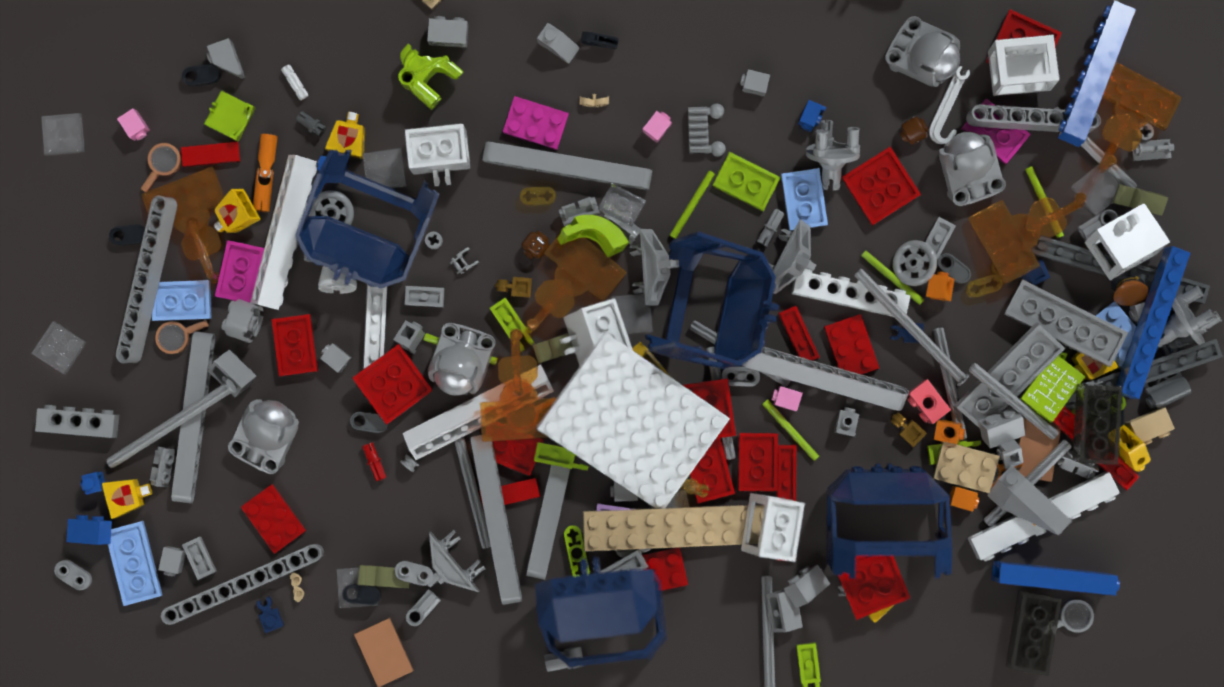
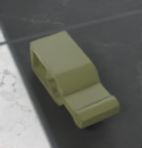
(1135, 197)
(551, 348)
(380, 577)

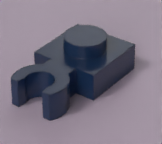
(1037, 275)
(907, 337)
(270, 617)

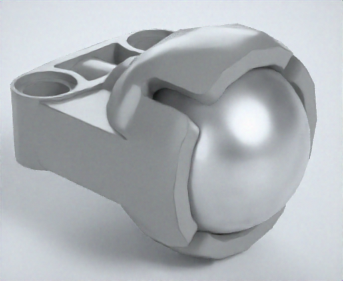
(924, 53)
(970, 167)
(461, 359)
(265, 435)

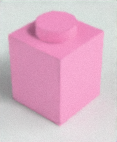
(133, 125)
(657, 126)
(786, 398)

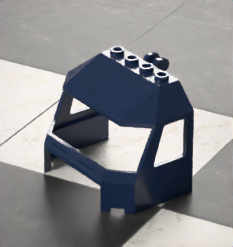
(353, 250)
(744, 306)
(887, 487)
(601, 607)

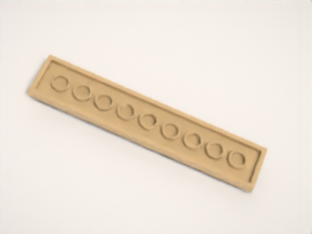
(669, 527)

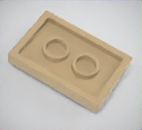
(966, 467)

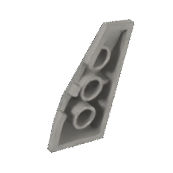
(1023, 499)

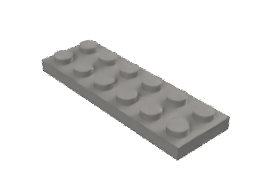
(1066, 323)
(1014, 371)

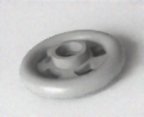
(333, 197)
(899, 258)

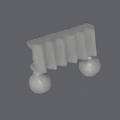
(699, 130)

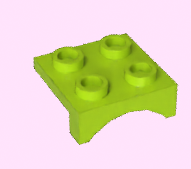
(229, 116)

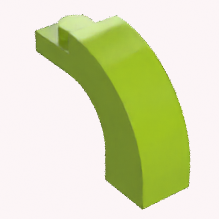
(595, 228)

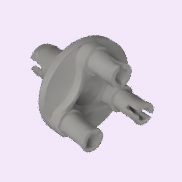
(833, 154)
(1184, 322)

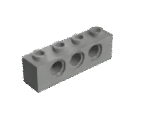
(46, 422)

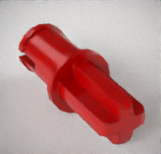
(374, 461)

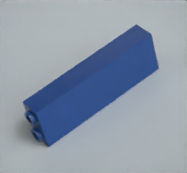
(1055, 578)

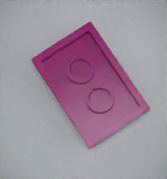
(535, 123)
(1005, 140)
(239, 271)

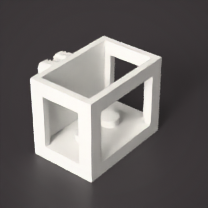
(1023, 65)
(437, 150)
(1128, 241)
(588, 326)
(778, 528)

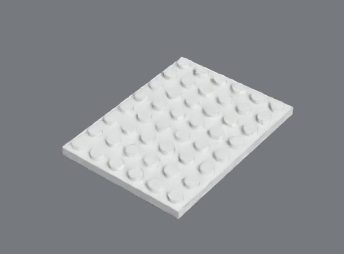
(632, 422)

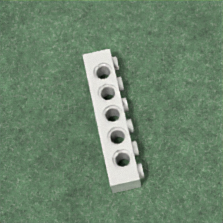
(802, 288)

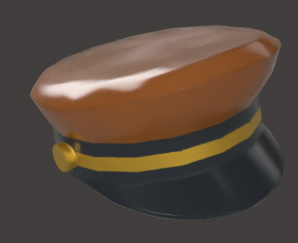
(1129, 290)

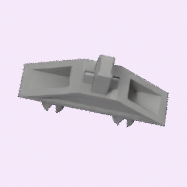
(794, 256)
(655, 266)
(446, 568)

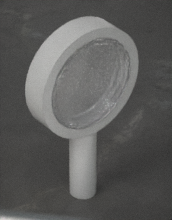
(1076, 616)

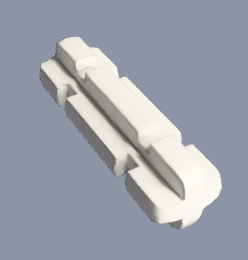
(294, 82)

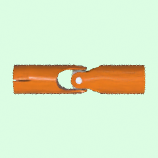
(266, 158)

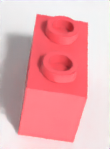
(938, 407)

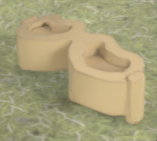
(594, 102)
(298, 592)

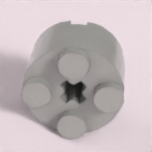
(243, 320)

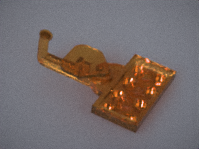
(1134, 105)
(194, 198)
(1009, 243)
(579, 270)
(515, 415)

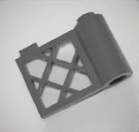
(1166, 391)

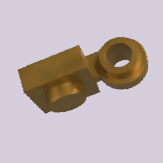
(520, 286)
(911, 432)

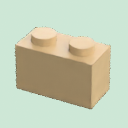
(1151, 425)

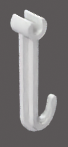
(945, 107)

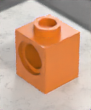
(940, 287)
(940, 432)
(963, 498)

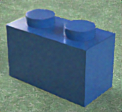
(89, 531)

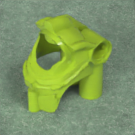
(422, 70)

